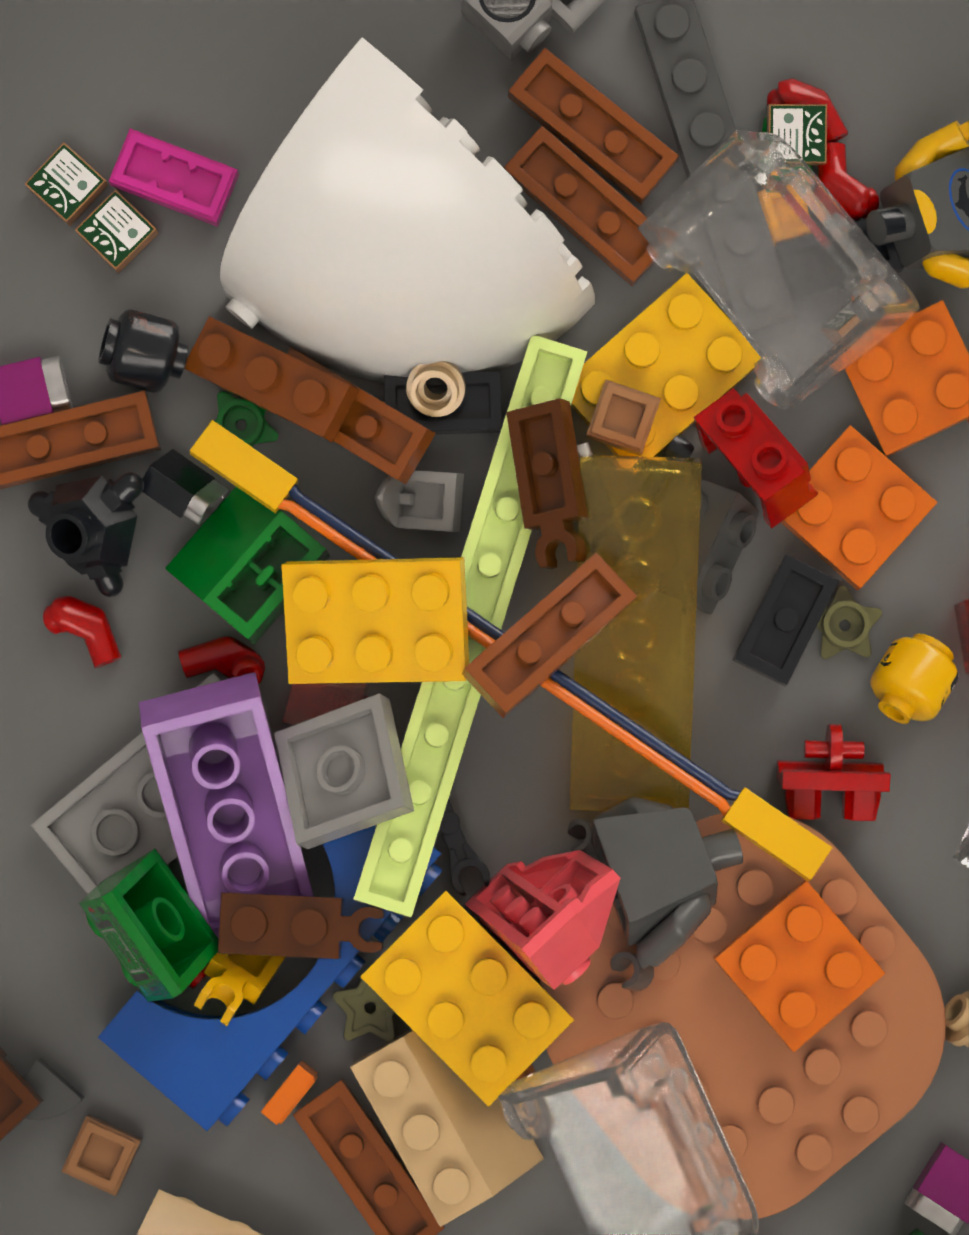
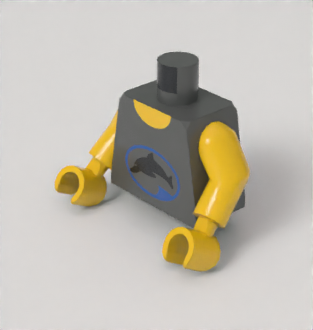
(929, 207)

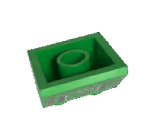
(151, 927)

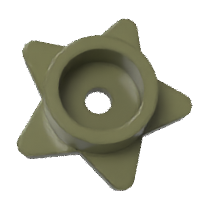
(860, 620)
(358, 1020)

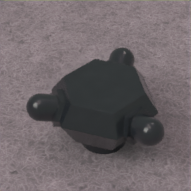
(91, 525)

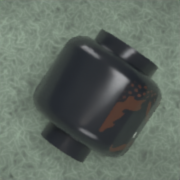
(142, 350)

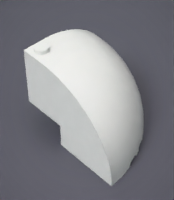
(392, 241)

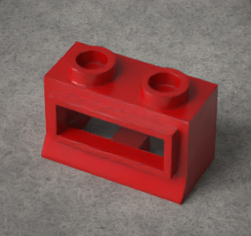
(758, 454)

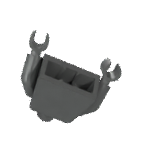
(663, 873)

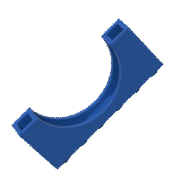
(209, 1064)

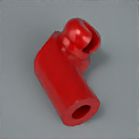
(797, 92)
(849, 192)
(87, 622)
(223, 654)

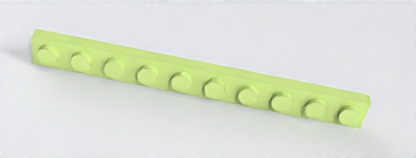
(447, 709)

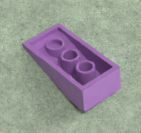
(223, 793)

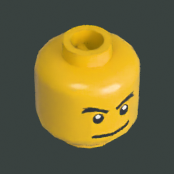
(914, 678)

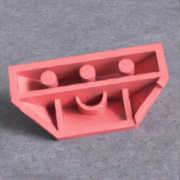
(549, 912)

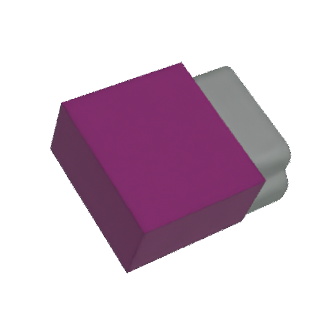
(33, 389)
(943, 1190)

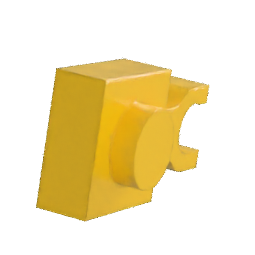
(237, 978)

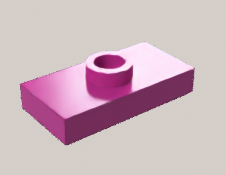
(173, 177)

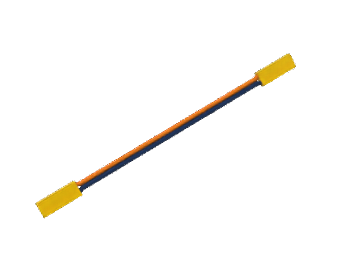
(747, 814)

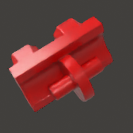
(858, 780)

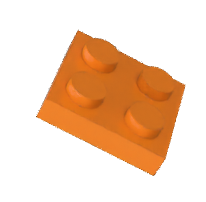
(914, 380)
(860, 508)
(799, 966)

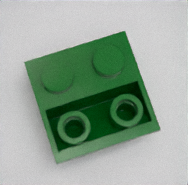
(239, 560)

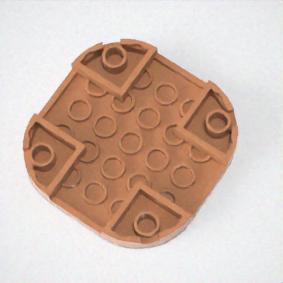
(781, 1111)

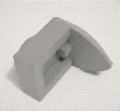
(424, 503)

